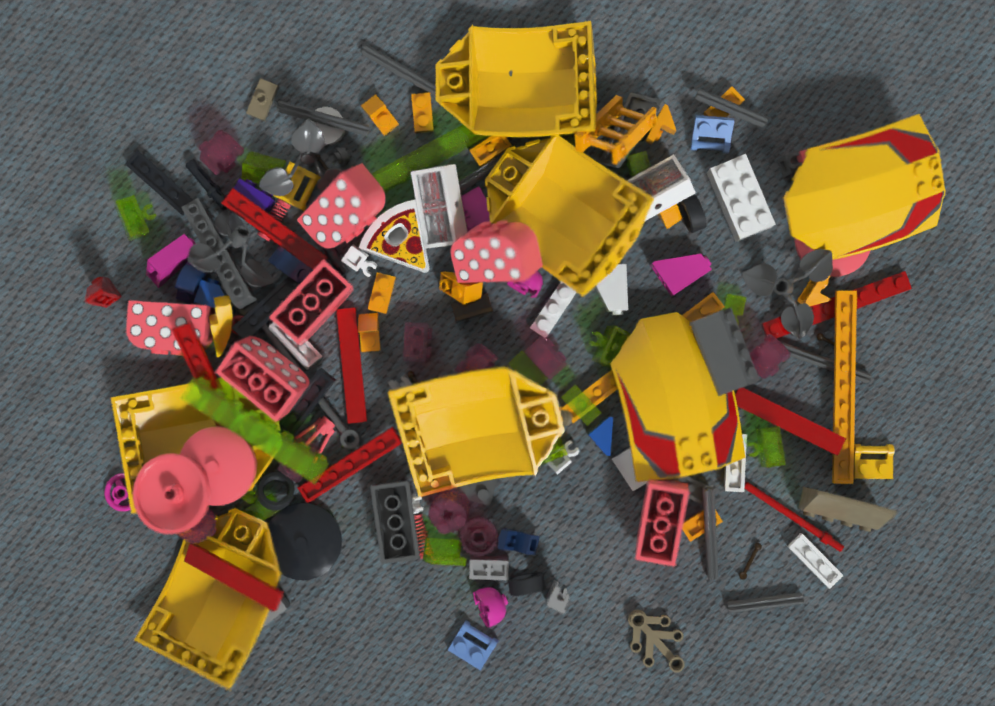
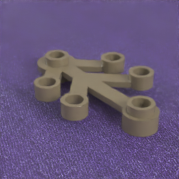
(653, 638)

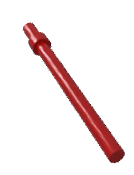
(824, 537)

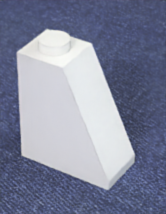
(613, 290)

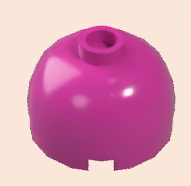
(531, 285)
(491, 605)

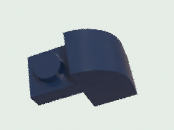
(290, 265)
(188, 283)
(518, 541)

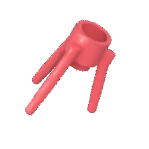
(324, 426)

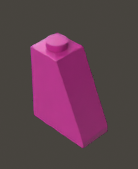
(169, 260)
(680, 271)

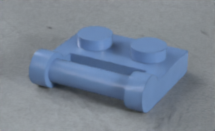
(712, 127)
(469, 650)

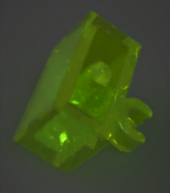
(133, 218)
(608, 344)
(769, 447)

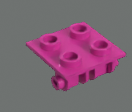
(474, 208)

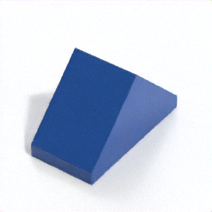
(602, 435)

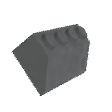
(724, 351)
(395, 522)

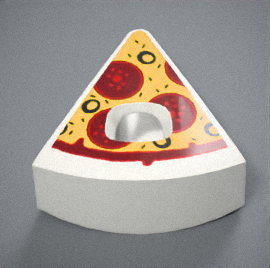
(398, 237)

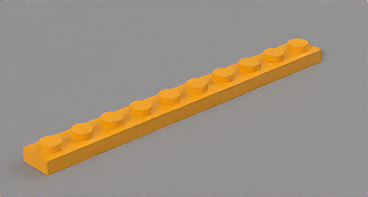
(607, 384)
(844, 384)

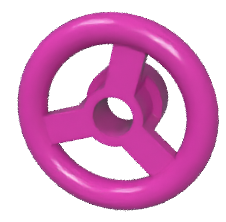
(116, 493)

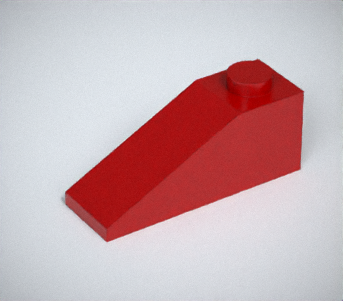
(102, 292)

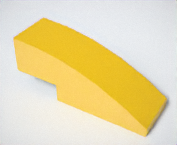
(221, 323)

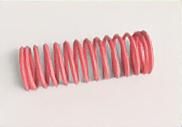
(282, 203)
(424, 534)

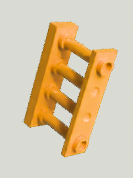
(608, 116)

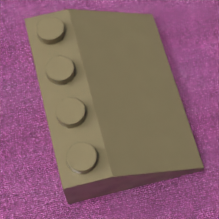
(844, 509)

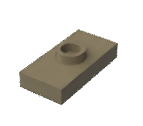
(262, 99)

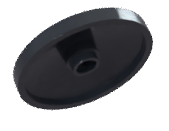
(305, 540)

